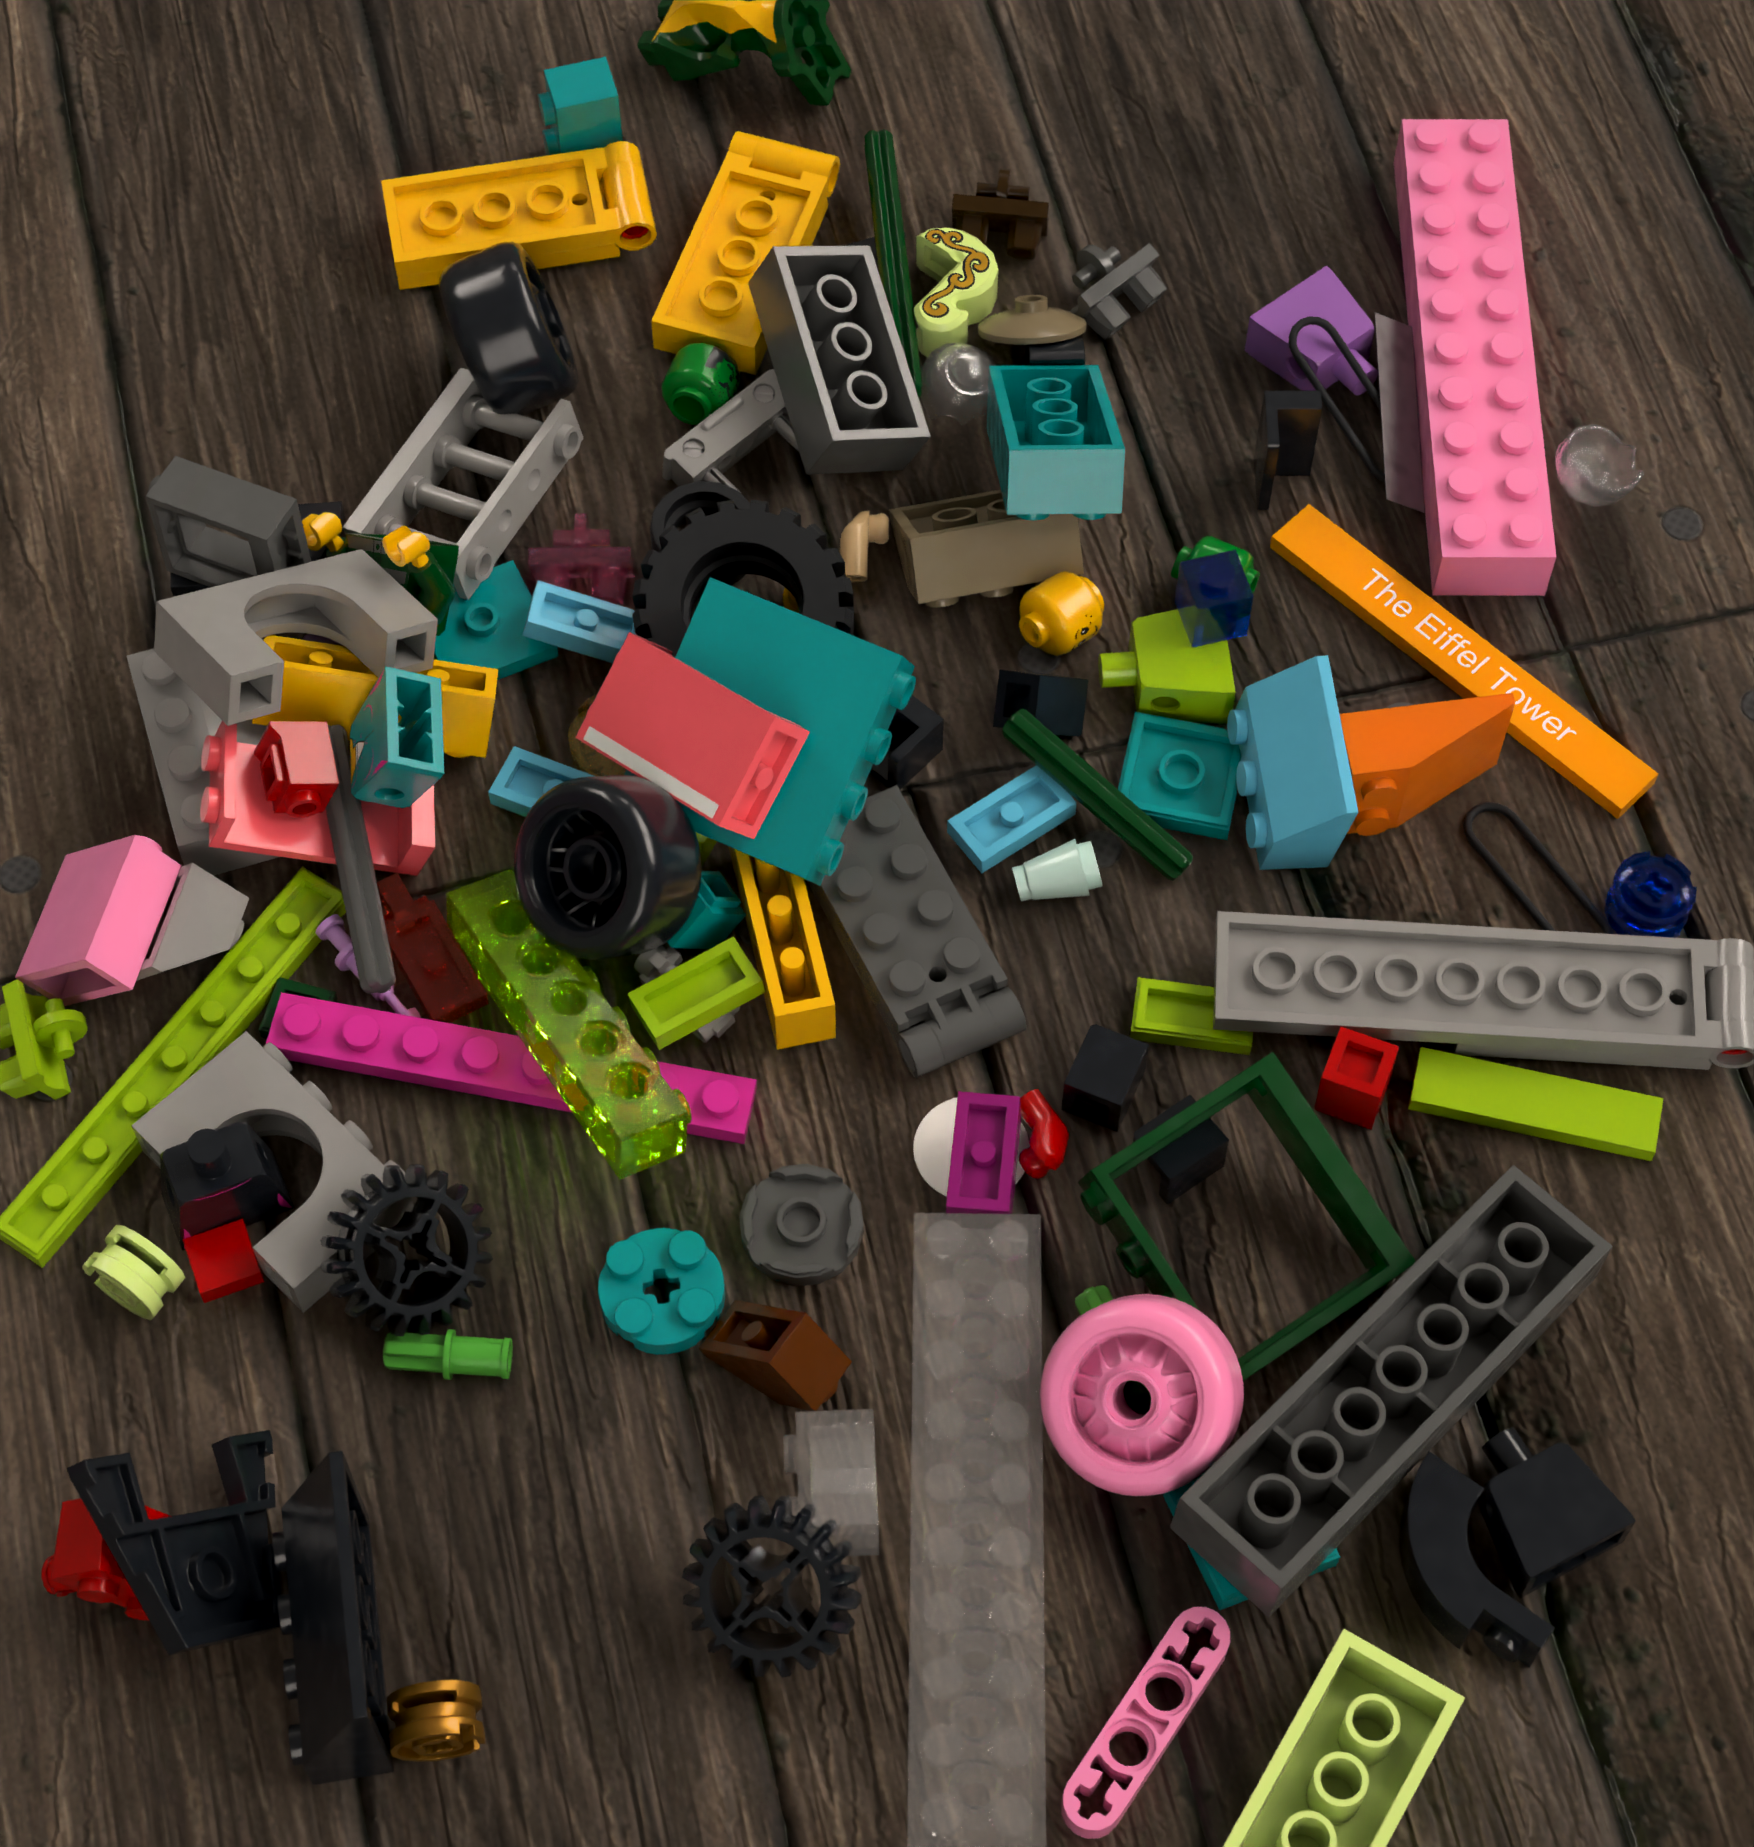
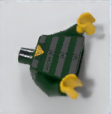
(409, 557)

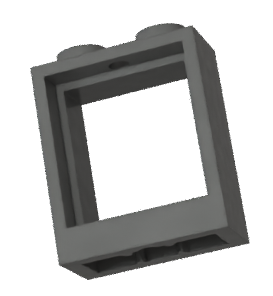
(195, 495)

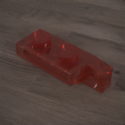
(429, 954)

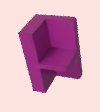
(984, 1154)

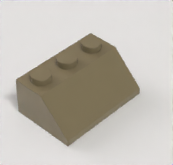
(977, 548)

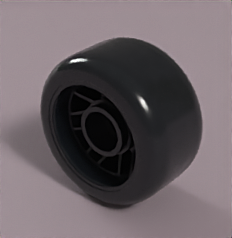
(508, 329)
(607, 866)

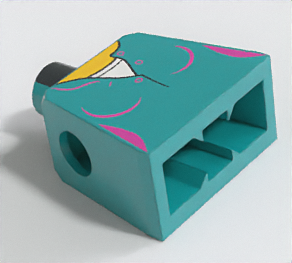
(393, 759)

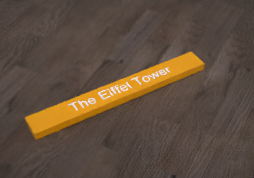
(1463, 659)

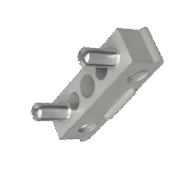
(729, 434)

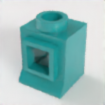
(713, 916)

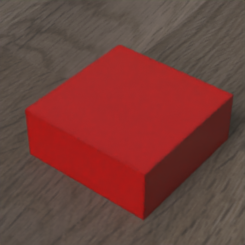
(223, 1260)

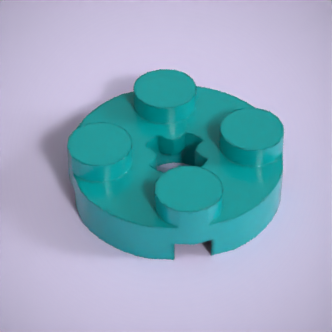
(655, 1255)

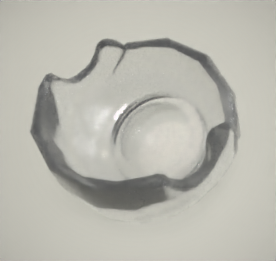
(955, 382)
(1596, 466)

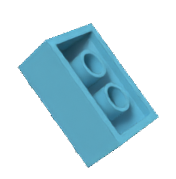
(1293, 767)

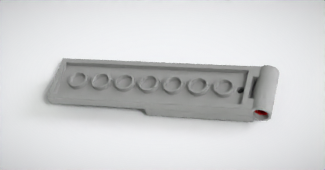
(1490, 989)

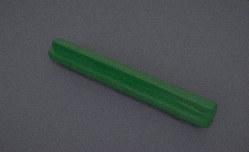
(1097, 794)

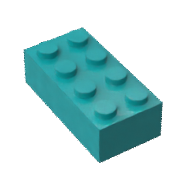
(1055, 441)

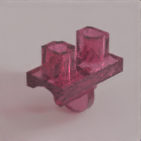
(575, 559)

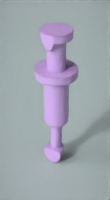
(334, 931)

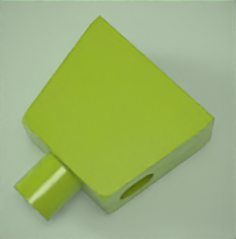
(1171, 675)

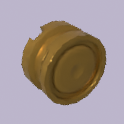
(435, 1720)

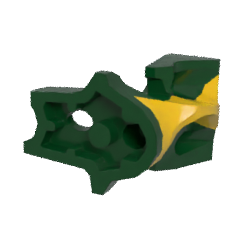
(711, 34)

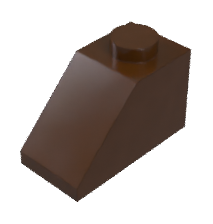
(777, 1353)

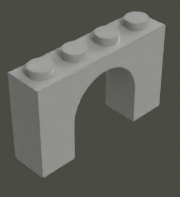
(217, 631)
(256, 1088)

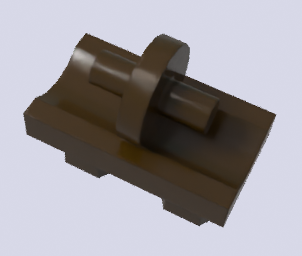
(1005, 210)

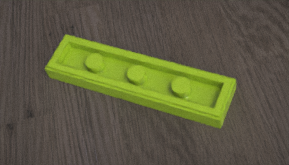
(1536, 1104)

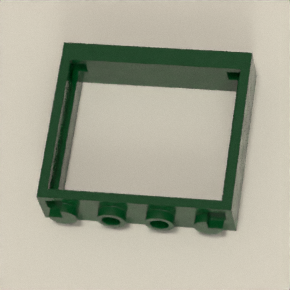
(1317, 1160)

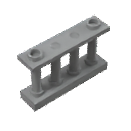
(440, 445)

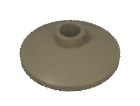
(1032, 323)

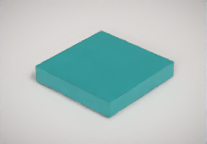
(1181, 774)

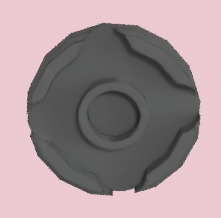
(801, 1225)

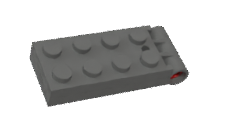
(915, 940)

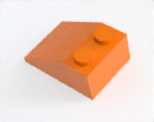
(1419, 755)

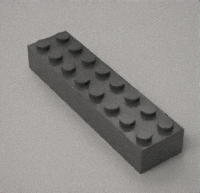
(1388, 1390)

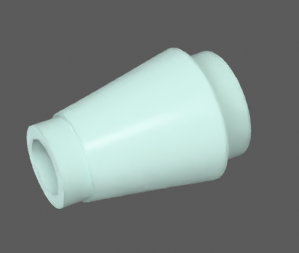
(1059, 873)

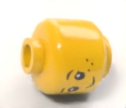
(1061, 613)

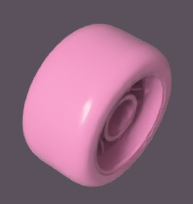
(1191, 1386)

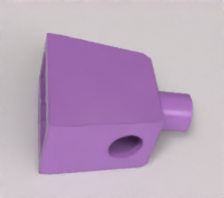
(1321, 297)

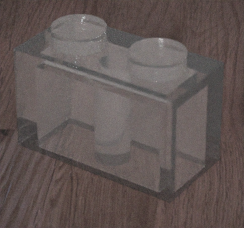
(837, 1473)

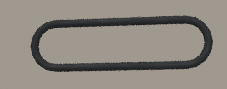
(1325, 396)
(1542, 851)

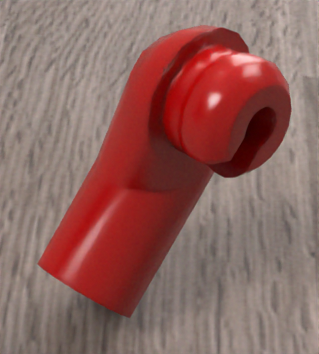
(1048, 1135)

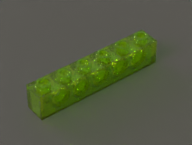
(570, 1029)

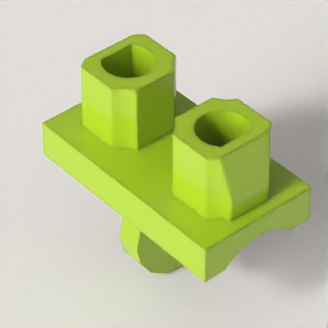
(42, 1040)

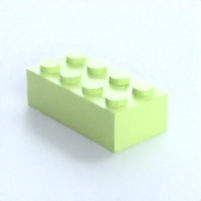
(1349, 1754)

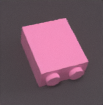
(99, 920)

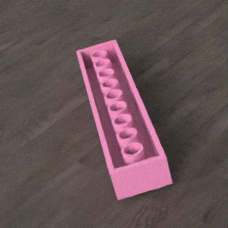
(1473, 360)

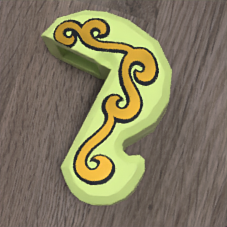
(965, 286)

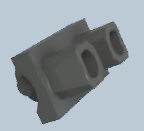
(1133, 277)

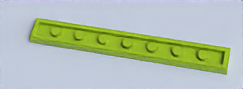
(202, 1027)

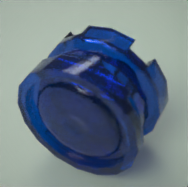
(1650, 896)

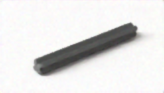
(358, 876)

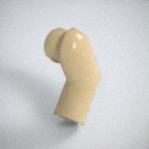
(856, 539)

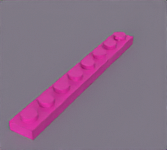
(475, 1061)

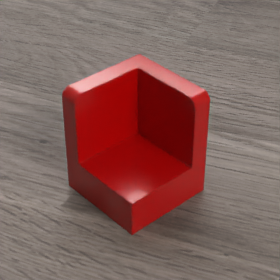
(1356, 1078)

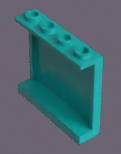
(821, 681)

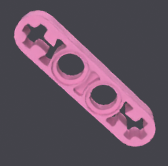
(1151, 1724)

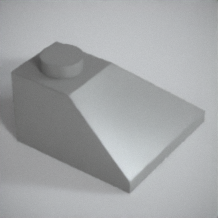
(196, 923)

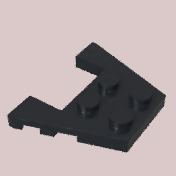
(198, 1572)

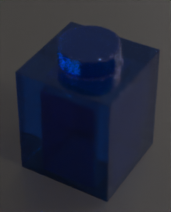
(1213, 598)

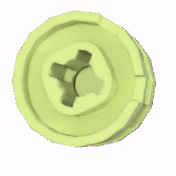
(134, 1272)

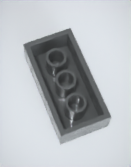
(838, 359)

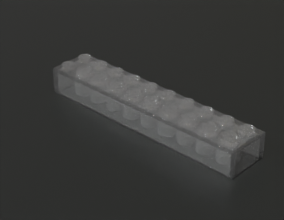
(976, 1535)

